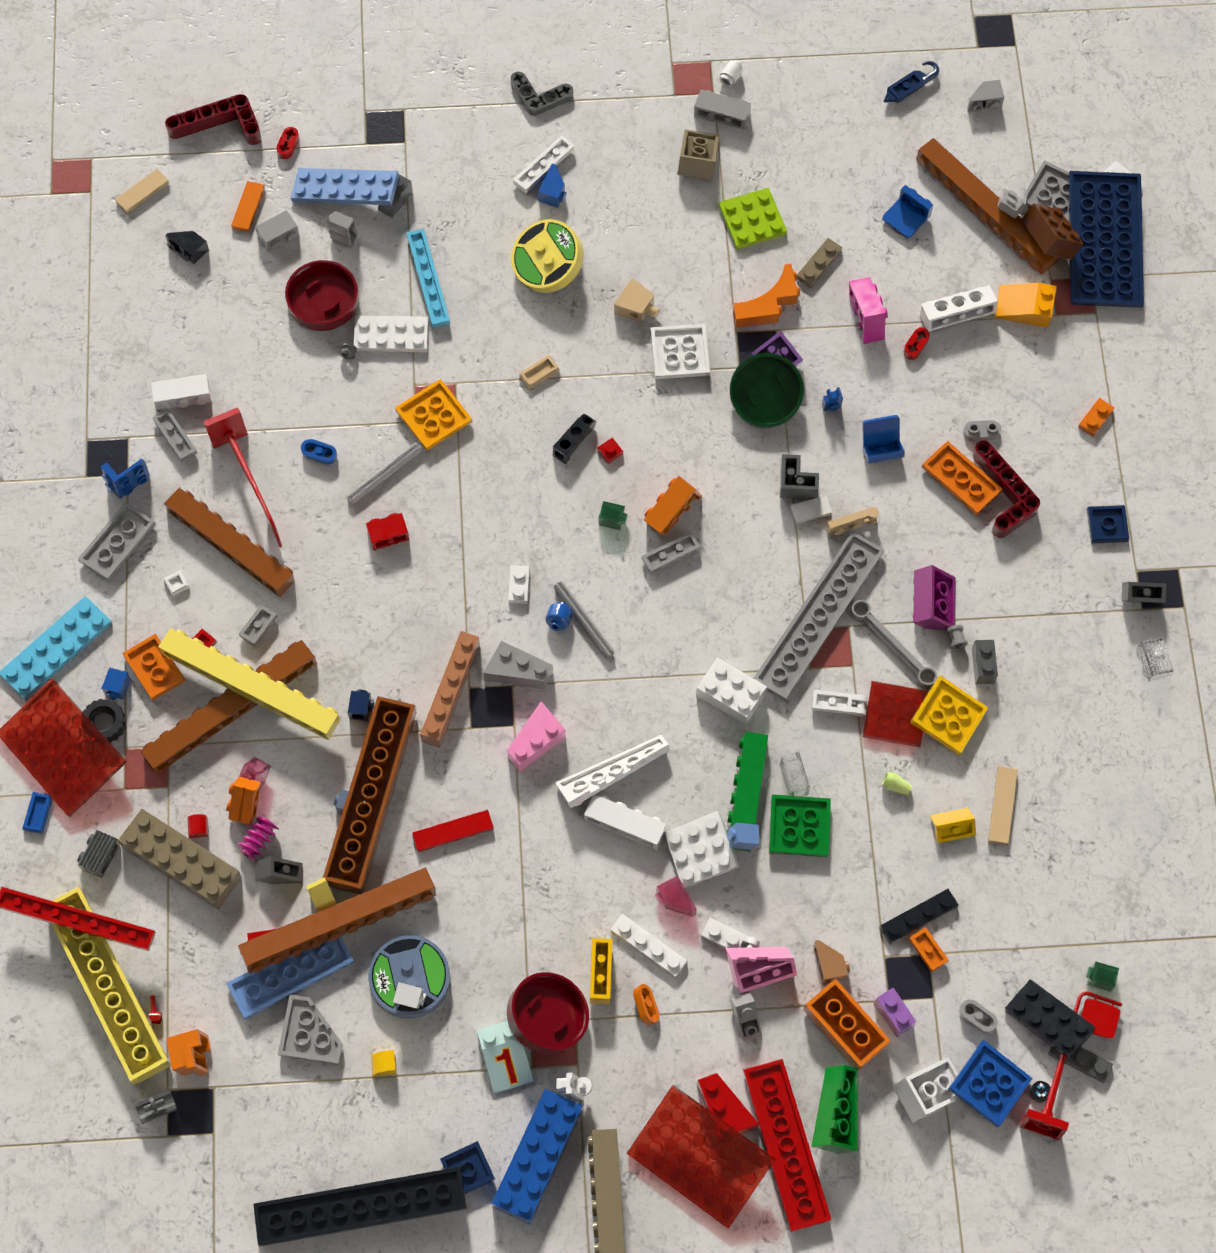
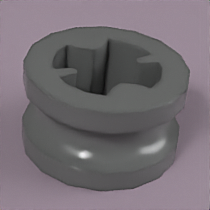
(348, 351)

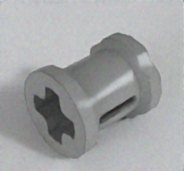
(957, 637)

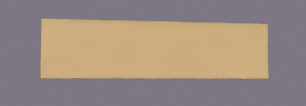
(1002, 805)

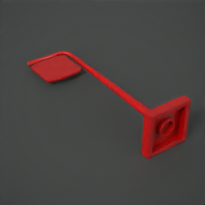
(227, 429)
(1105, 1019)

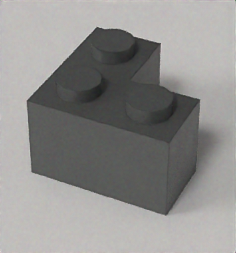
(796, 483)

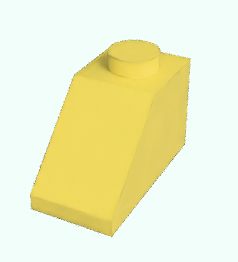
(321, 895)

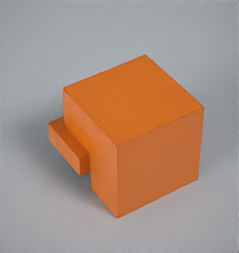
(188, 1052)

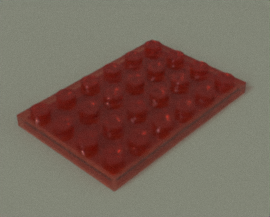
(61, 747)
(701, 1156)

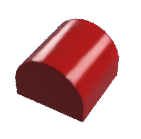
(197, 826)

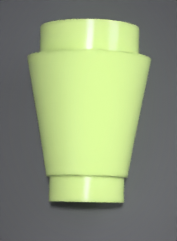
(896, 784)

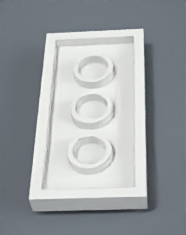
(391, 333)

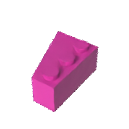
(869, 309)

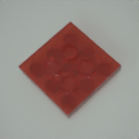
(890, 714)

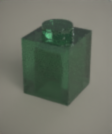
(612, 515)
(1102, 976)

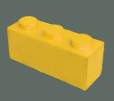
(600, 971)

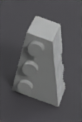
(517, 667)

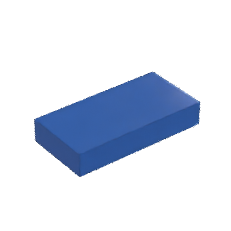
(37, 813)

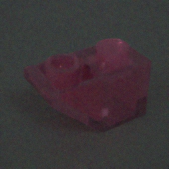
(255, 770)

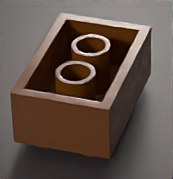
(1052, 231)

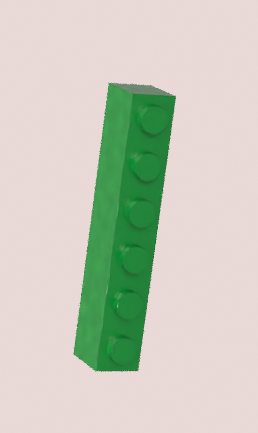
(748, 780)

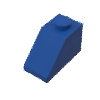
(552, 188)

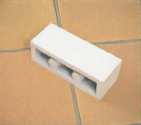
(181, 392)

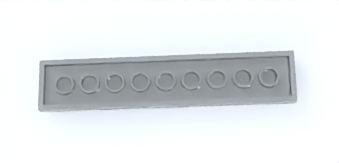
(818, 615)

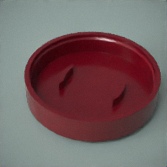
(322, 295)
(547, 1013)

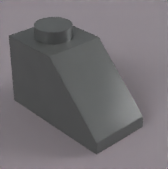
(402, 193)
(278, 871)

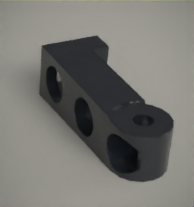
(573, 438)

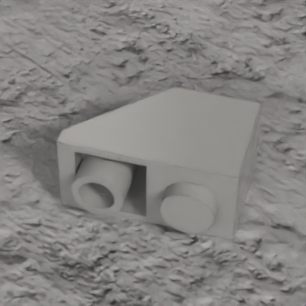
(987, 96)
(745, 1015)

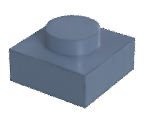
(340, 801)

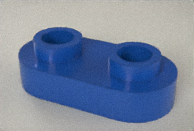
(320, 451)

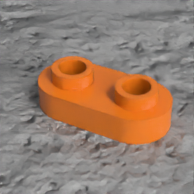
(646, 1004)

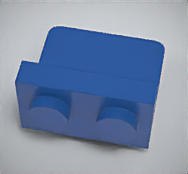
(908, 212)
(882, 439)
(126, 481)

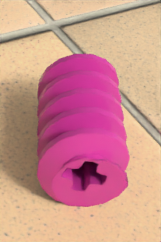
(257, 837)

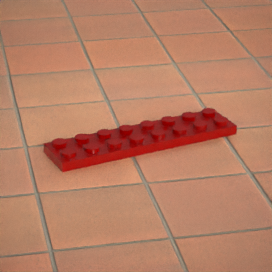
(788, 1144)

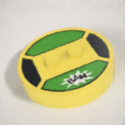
(547, 256)

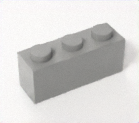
(722, 109)

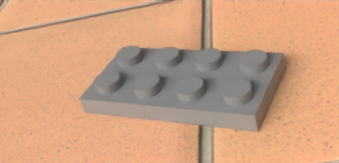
(116, 541)

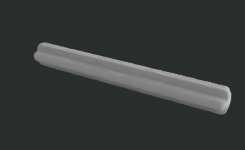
(384, 473)
(584, 620)

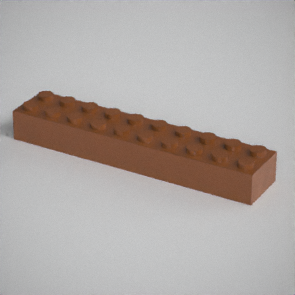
(369, 795)

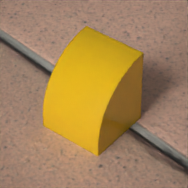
(383, 1063)

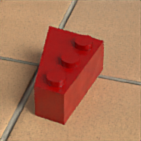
(725, 1104)

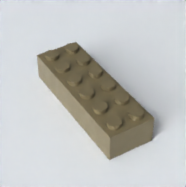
(180, 858)
(607, 1191)

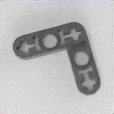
(535, 99)

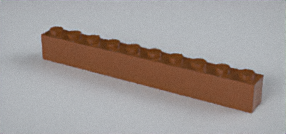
(983, 203)
(222, 710)
(337, 920)

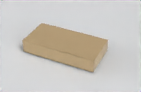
(539, 372)

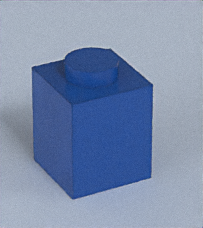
(116, 684)

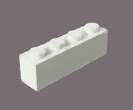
(625, 821)

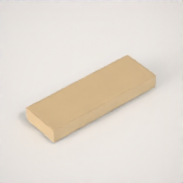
(142, 191)

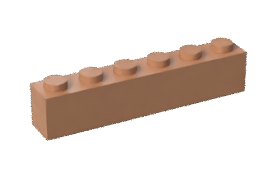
(450, 689)

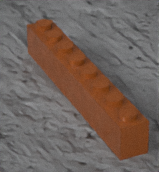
(230, 542)

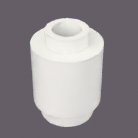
(731, 73)

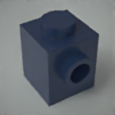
(360, 705)

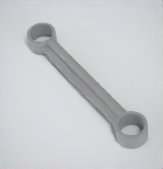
(893, 643)

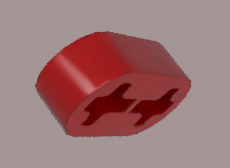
(284, 141)
(920, 345)

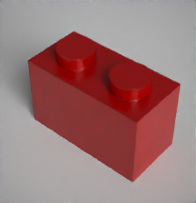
(387, 531)

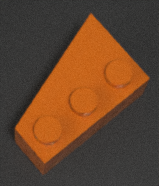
(671, 505)

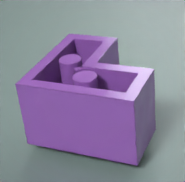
(780, 345)

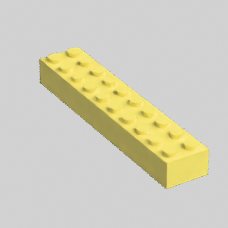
(112, 997)

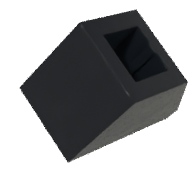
(188, 244)

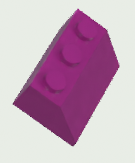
(934, 598)

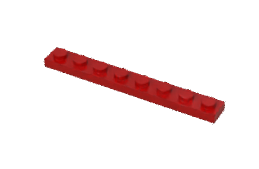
(76, 919)

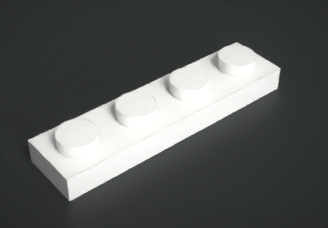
(539, 167)
(648, 945)

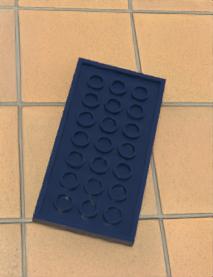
(1108, 218)

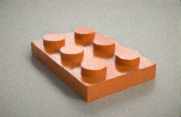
(154, 671)

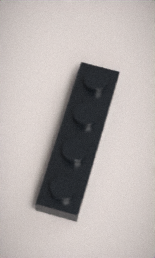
(919, 916)

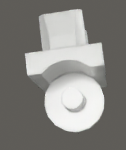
(574, 1086)

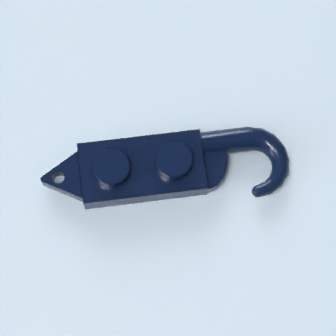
(910, 83)

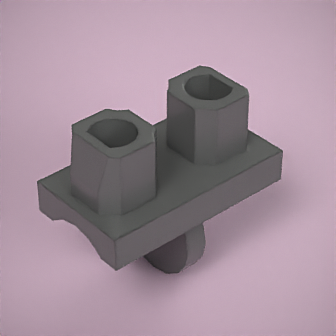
(155, 1106)

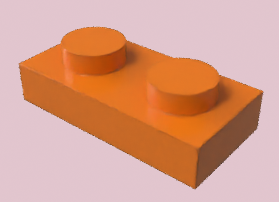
(1096, 417)
(928, 949)

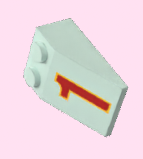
(504, 1058)

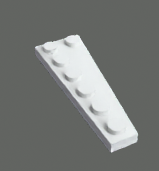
(600, 776)

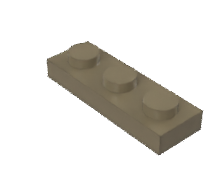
(819, 262)

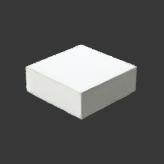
(176, 583)

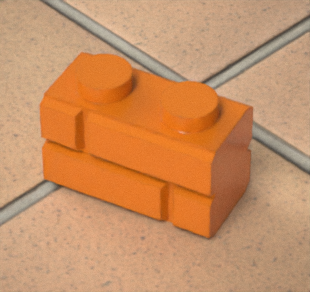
(243, 800)

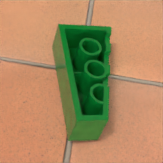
(838, 1111)

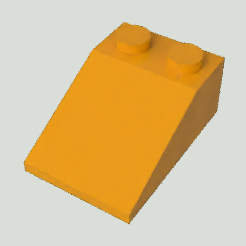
(1026, 303)

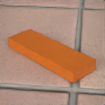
(248, 206)

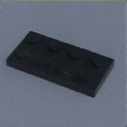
(1050, 1019)

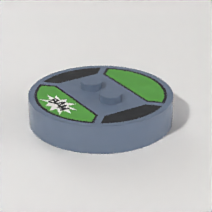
(411, 962)

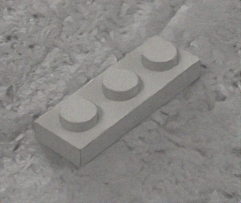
(174, 435)
(671, 552)

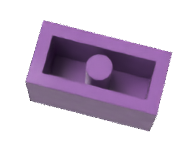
(895, 1012)

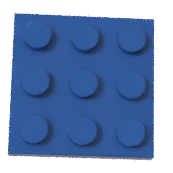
(990, 1083)

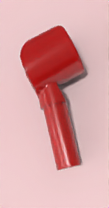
(155, 1017)

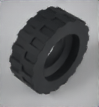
(114, 710)

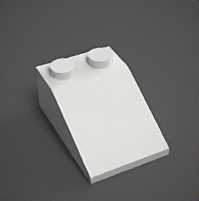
(927, 1089)

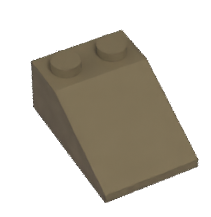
(698, 155)

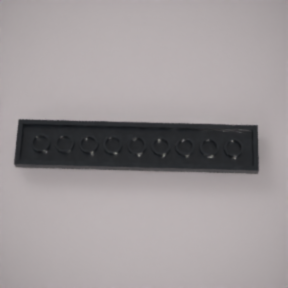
(359, 1206)

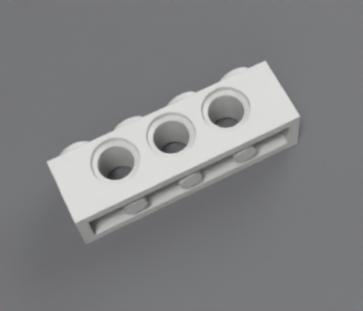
(958, 308)

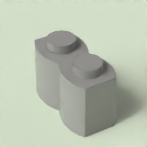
(342, 228)

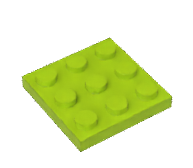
(752, 218)

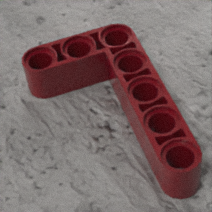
(232, 111)
(1009, 487)

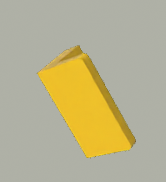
(954, 825)

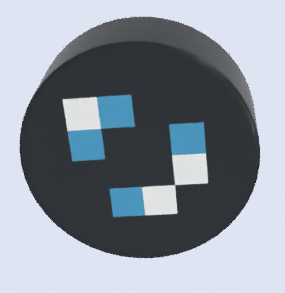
(1039, 1091)

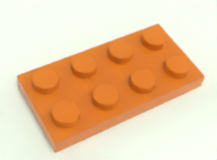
(962, 478)

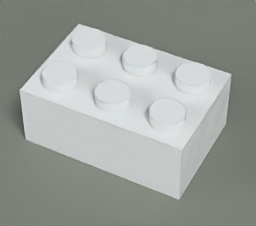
(731, 691)

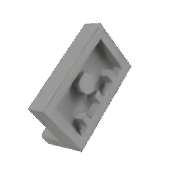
(1011, 203)

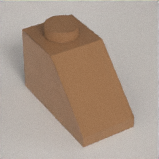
(830, 963)

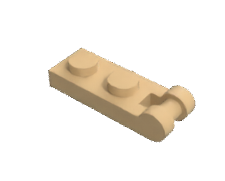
(852, 521)

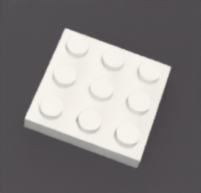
(680, 351)
(701, 849)

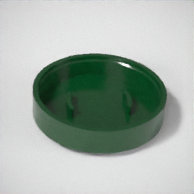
(766, 390)

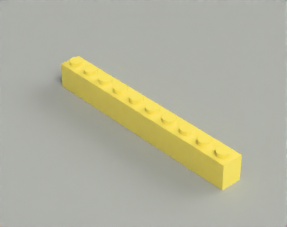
(249, 684)

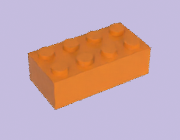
(846, 1025)

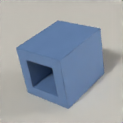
(743, 836)

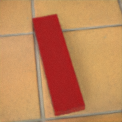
(452, 831)

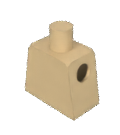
(636, 302)

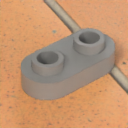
(982, 430)
(979, 1015)

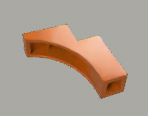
(768, 306)

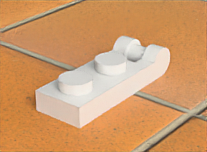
(839, 703)
(726, 936)

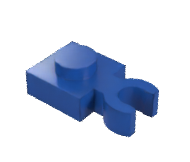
(832, 400)

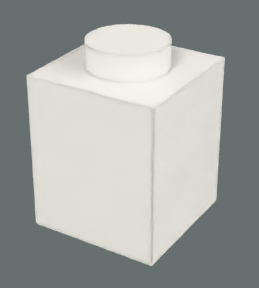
(409, 995)

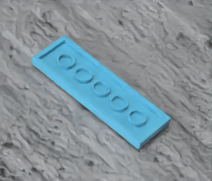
(55, 648)

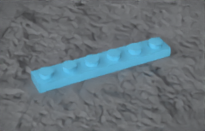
(428, 278)

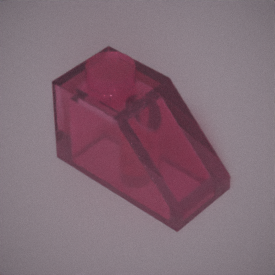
(675, 897)

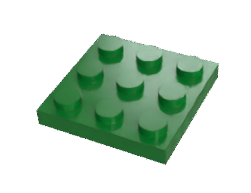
(799, 825)

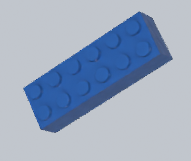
(537, 1156)

